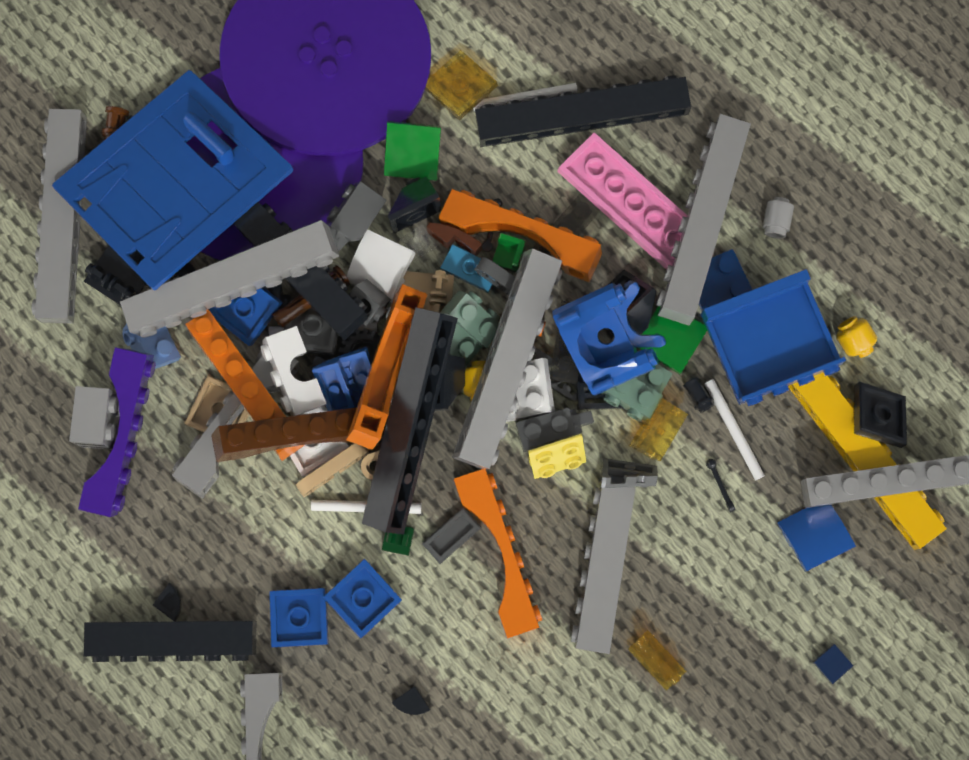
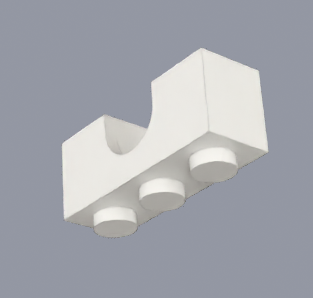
(297, 395)

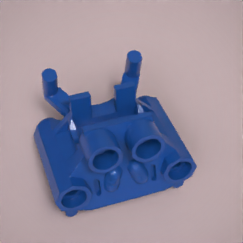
(601, 363)

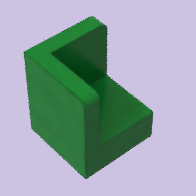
(509, 252)

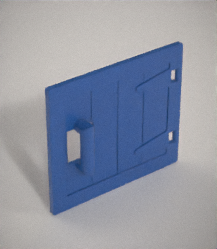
(158, 192)

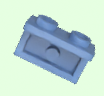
(159, 345)

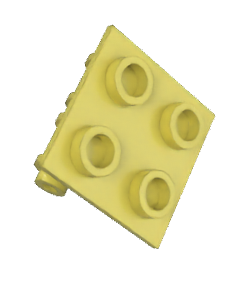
(557, 456)

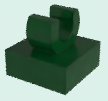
(398, 543)

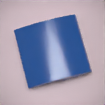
(343, 379)
(816, 535)

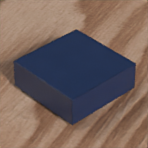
(832, 664)

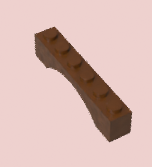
(262, 436)

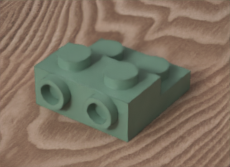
(474, 325)
(641, 394)

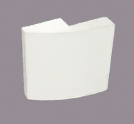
(381, 263)

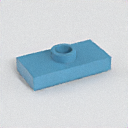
(462, 266)

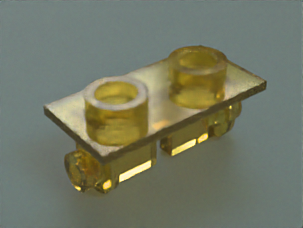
(657, 660)

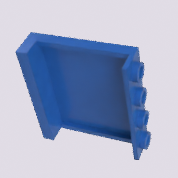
(771, 338)

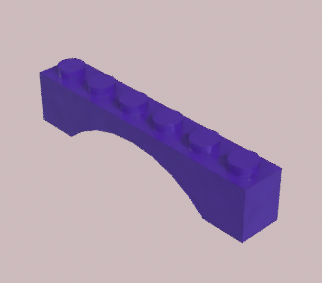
(130, 375)

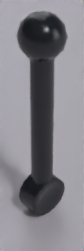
(487, 245)
(711, 464)

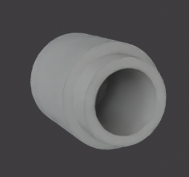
(778, 217)

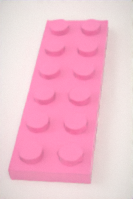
(625, 197)

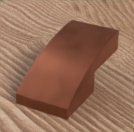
(448, 235)

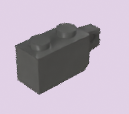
(354, 214)
(551, 428)

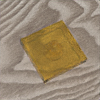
(460, 85)

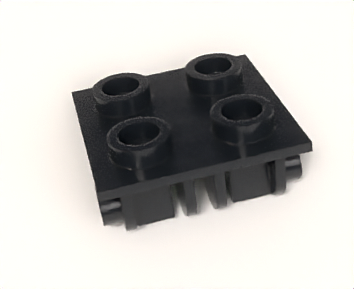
(114, 276)

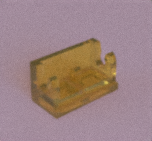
(659, 431)

